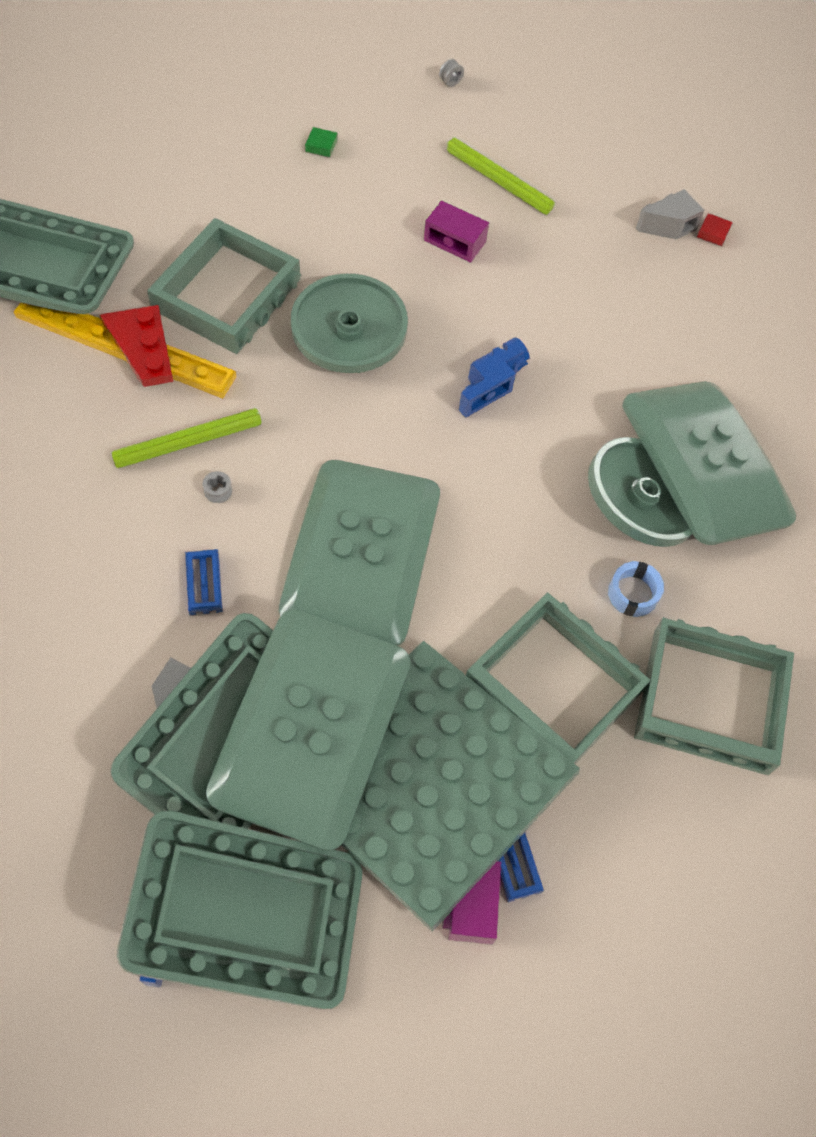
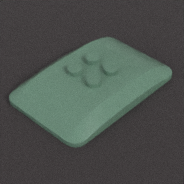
(58, 258)
(710, 462)
(362, 549)
(309, 730)
(180, 743)
(241, 912)

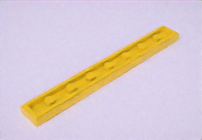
(91, 332)

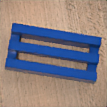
(205, 606)
(523, 891)

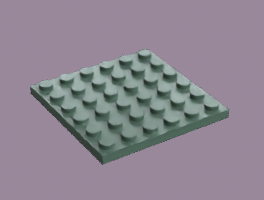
(450, 788)

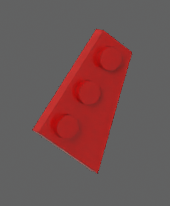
(142, 341)

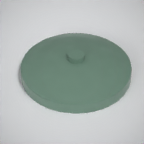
(349, 323)
(634, 494)

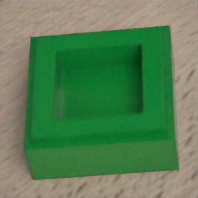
(321, 142)

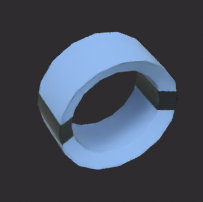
(648, 575)

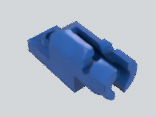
(493, 376)

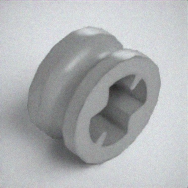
(451, 72)
(212, 480)

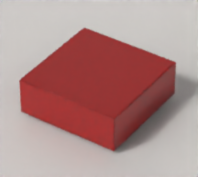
(714, 229)

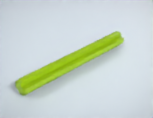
(500, 176)
(186, 438)

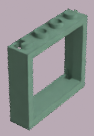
(193, 260)
(586, 640)
(707, 744)

